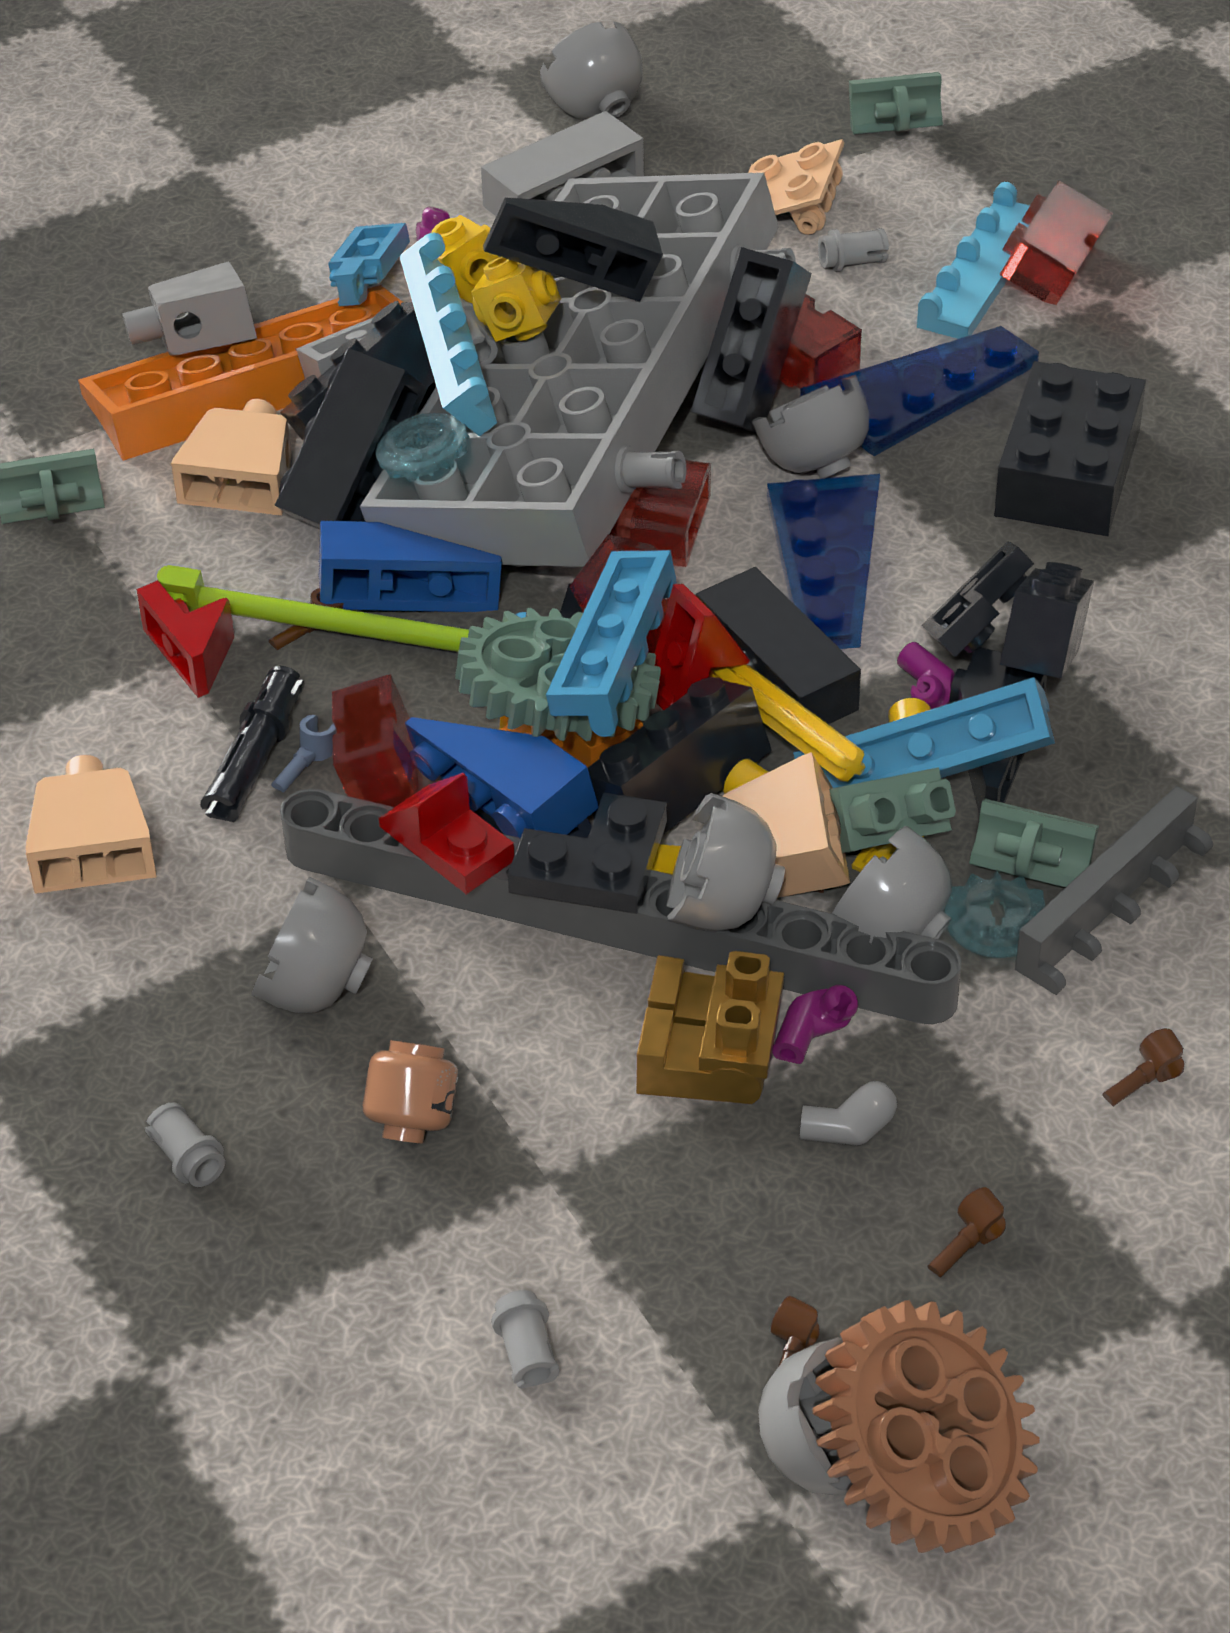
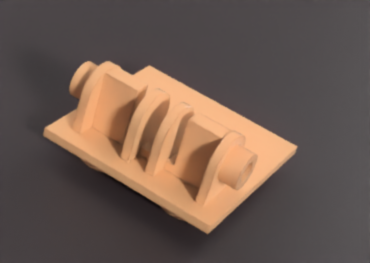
(803, 182)

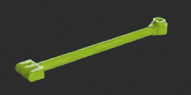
(189, 586)

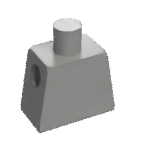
(214, 307)

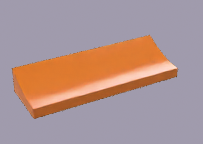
(168, 395)

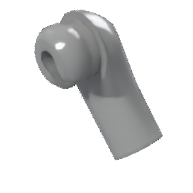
(855, 1120)

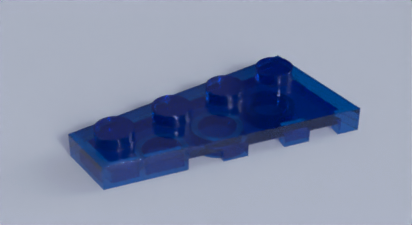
(934, 383)
(826, 549)

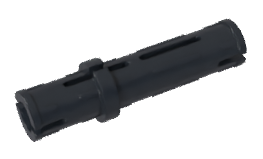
(261, 726)

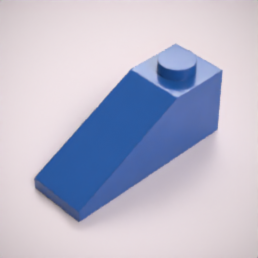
(403, 570)

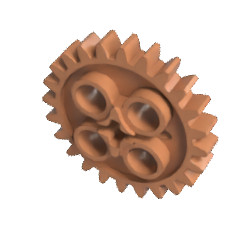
(926, 1427)

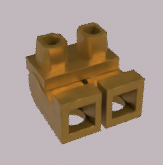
(709, 1032)

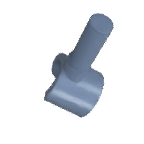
(313, 747)

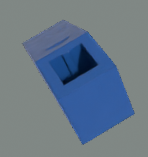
(509, 774)

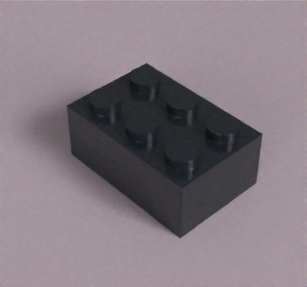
(1070, 448)

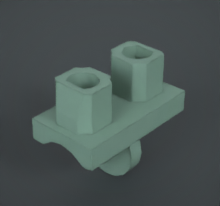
(895, 103)
(49, 486)
(881, 807)
(1032, 843)

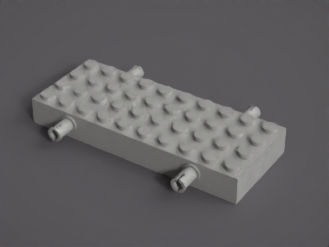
(595, 387)

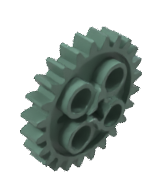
(514, 663)

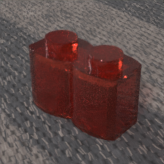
(668, 515)

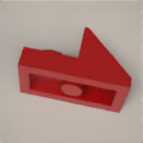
(189, 640)
(690, 645)
(449, 835)

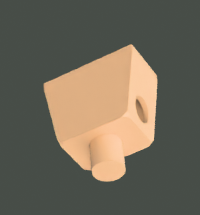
(234, 459)
(803, 823)
(87, 829)

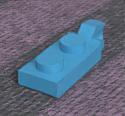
(366, 259)

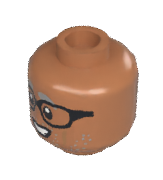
(410, 1090)

